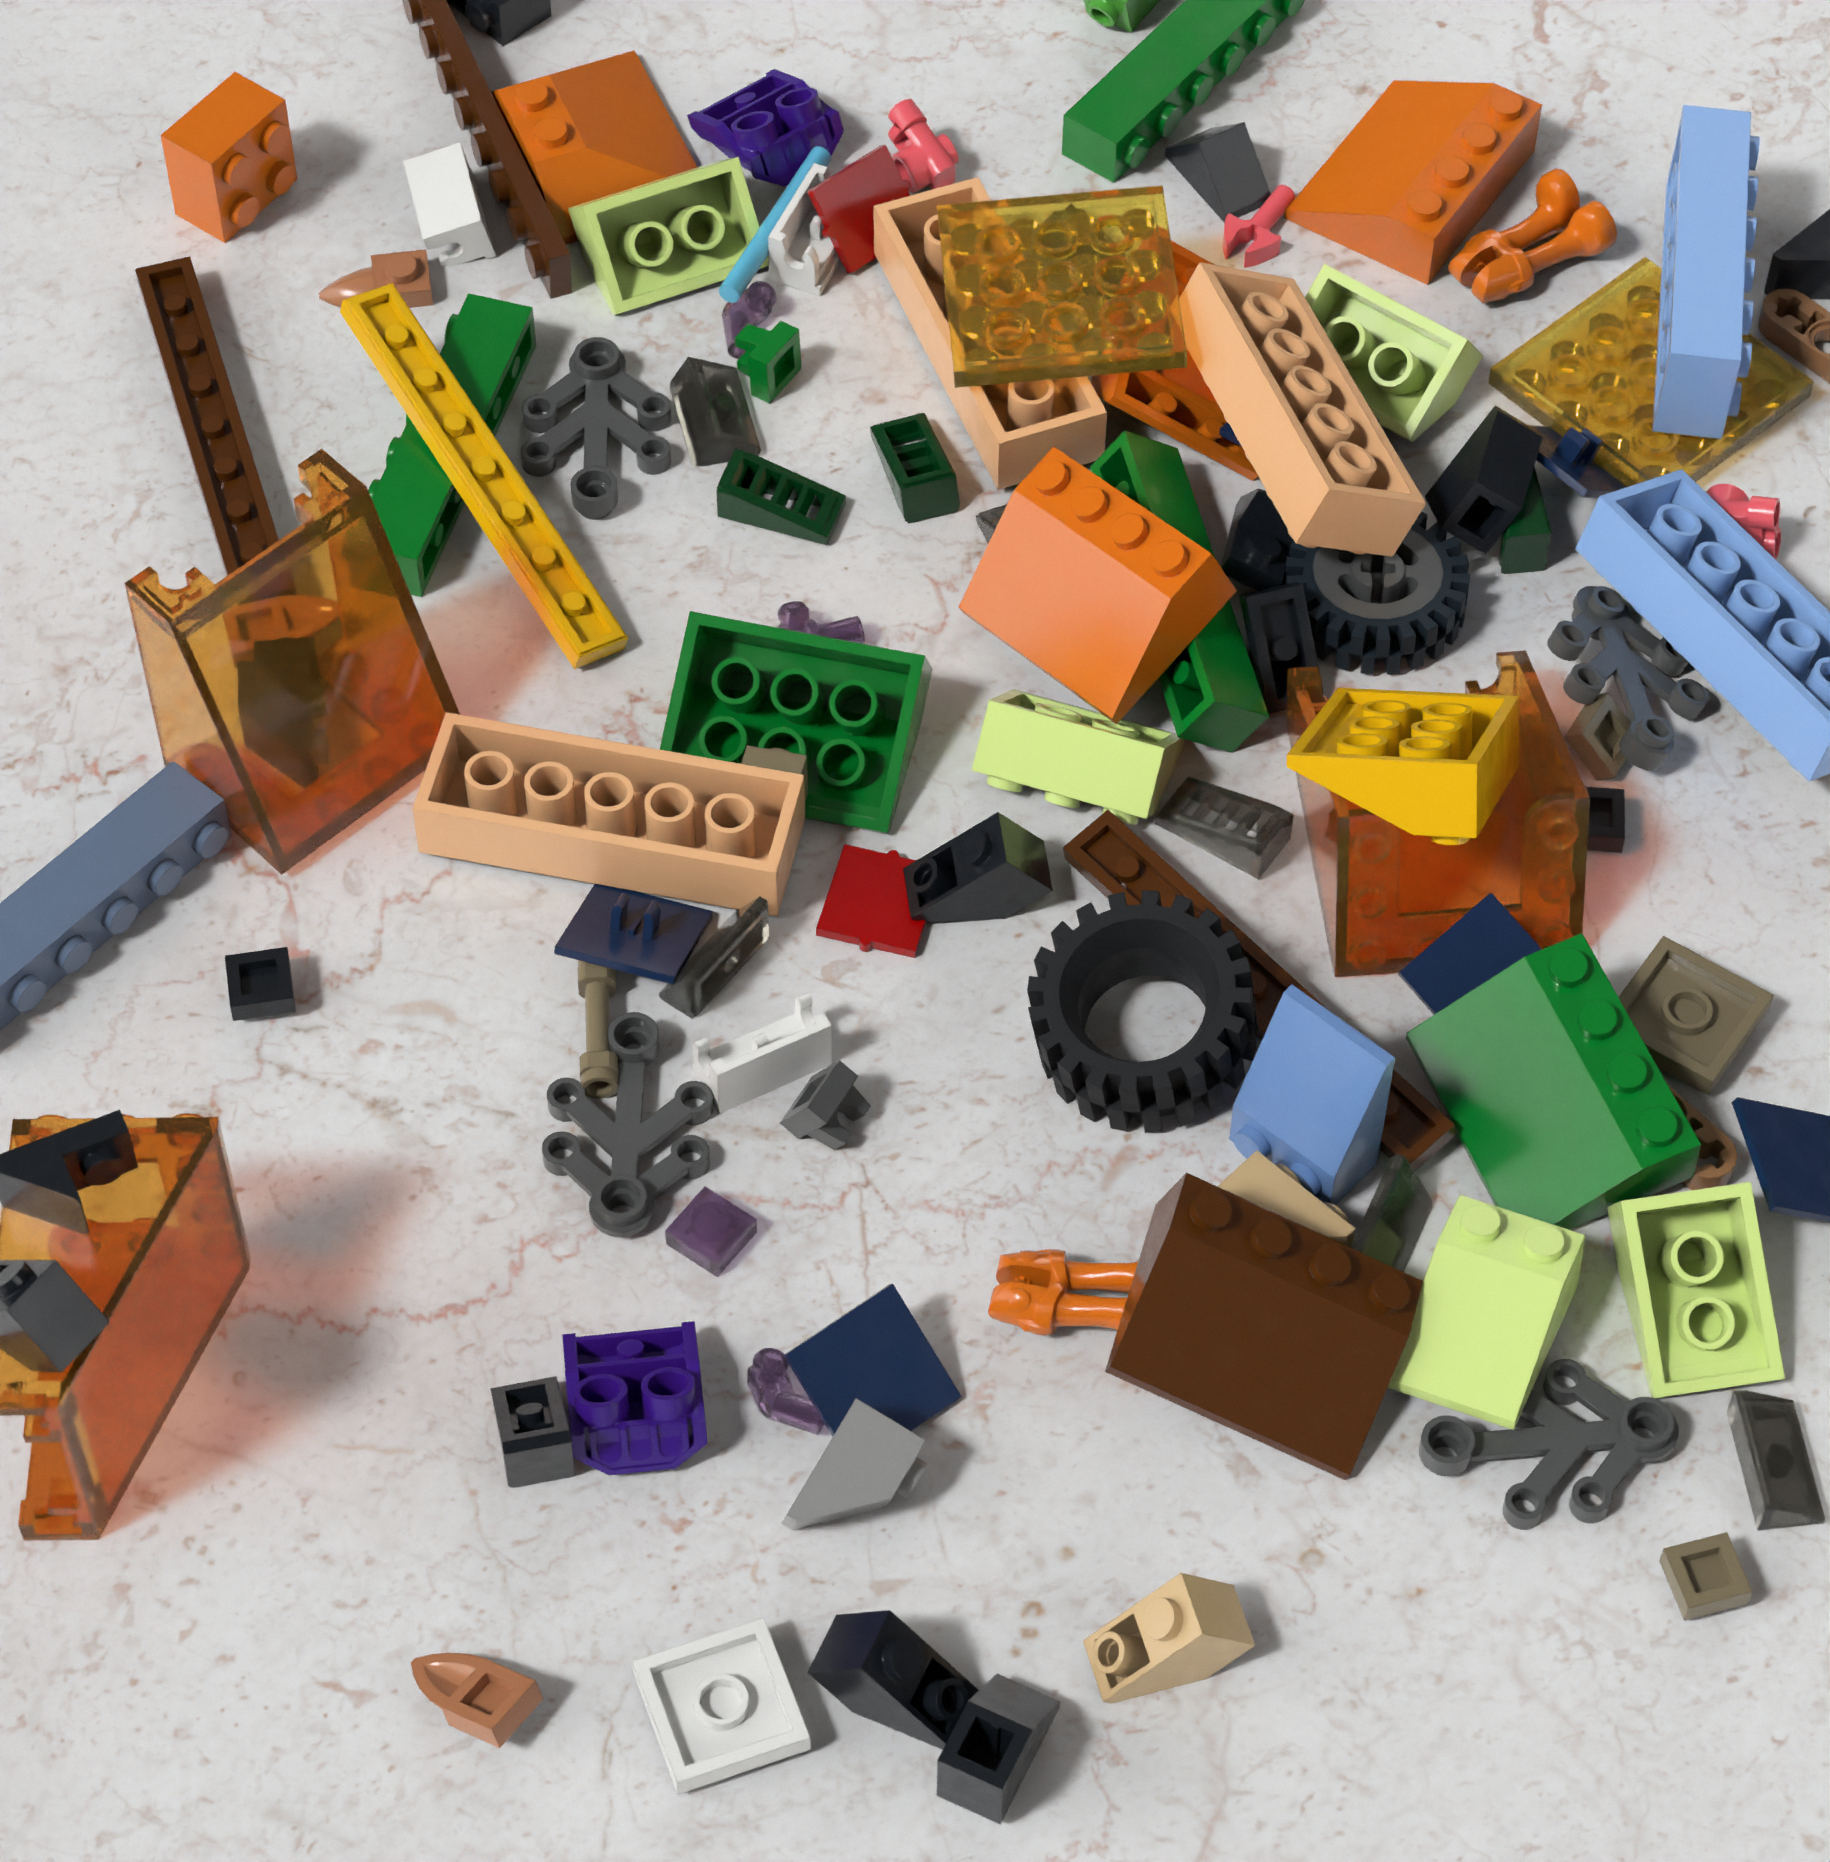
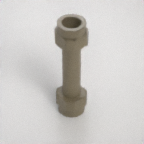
(598, 1064)

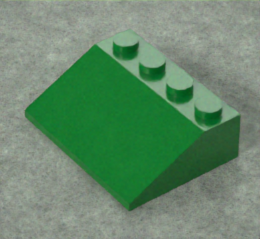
(805, 693)
(1555, 1090)

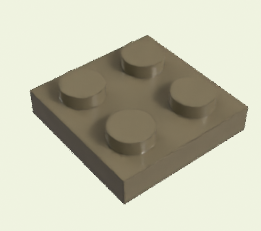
(1692, 1013)

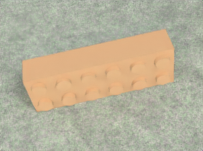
(1297, 412)
(1007, 421)
(609, 813)

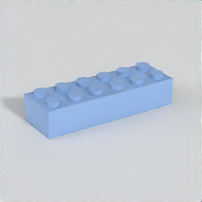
(1706, 273)
(1721, 608)

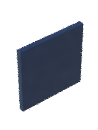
(1573, 462)
(634, 933)
(1468, 955)
(1789, 1156)
(877, 1358)

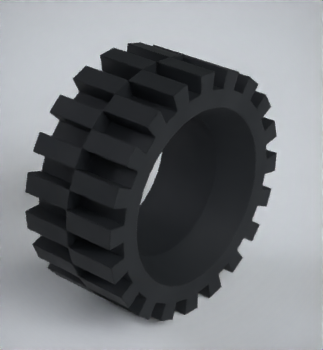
(1130, 945)

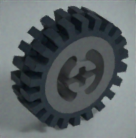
(1419, 595)

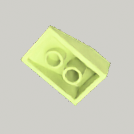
(1697, 1289)
(1488, 1311)

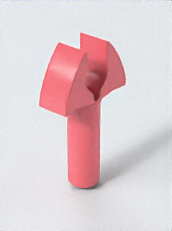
(1265, 244)

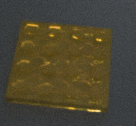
(1060, 286)
(1600, 373)

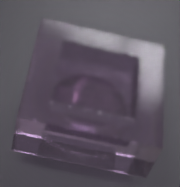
(711, 1231)

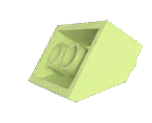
(666, 234)
(1396, 356)
(1075, 755)

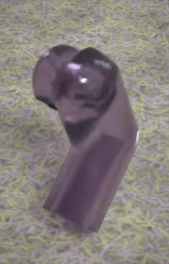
(751, 308)
(796, 615)
(775, 1393)

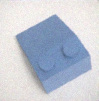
(1314, 1098)

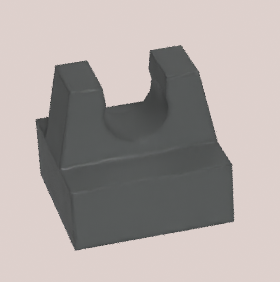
(819, 1102)

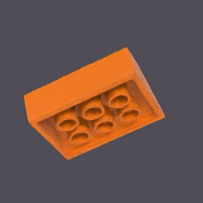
(1419, 172)
(1092, 585)

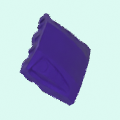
(770, 126)
(635, 1399)

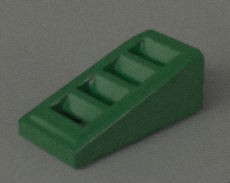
(917, 471)
(763, 477)
(1528, 536)

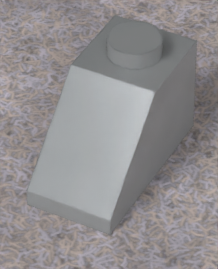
(859, 1469)

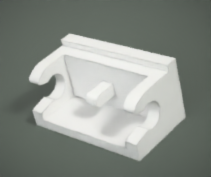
(449, 205)
(796, 244)
(765, 1056)

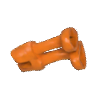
(1496, 261)
(1038, 1286)

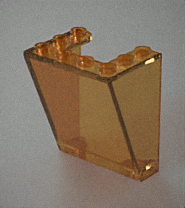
(297, 675)
(1398, 891)
(163, 1272)

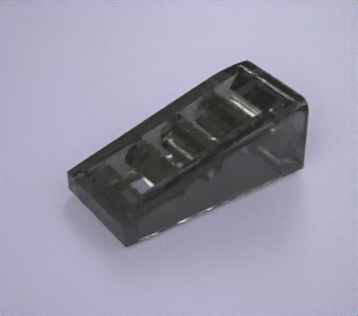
(1244, 852)

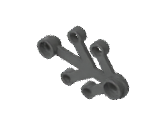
(596, 369)
(1604, 617)
(627, 1137)
(1561, 1441)

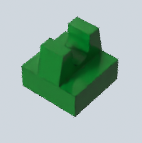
(770, 358)

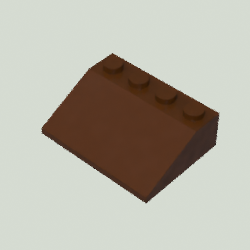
(1263, 1325)

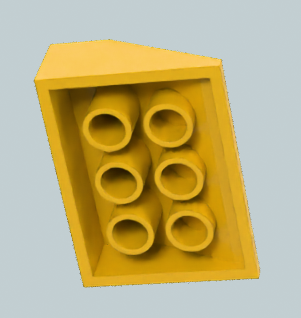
(1415, 756)

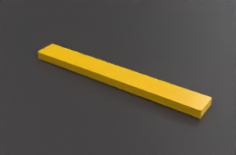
(484, 476)

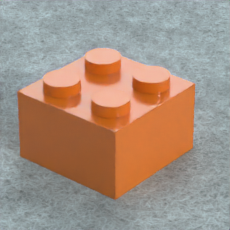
(229, 157)

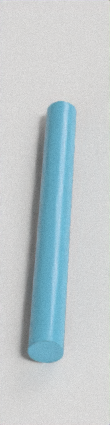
(757, 249)

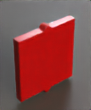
(848, 202)
(870, 903)

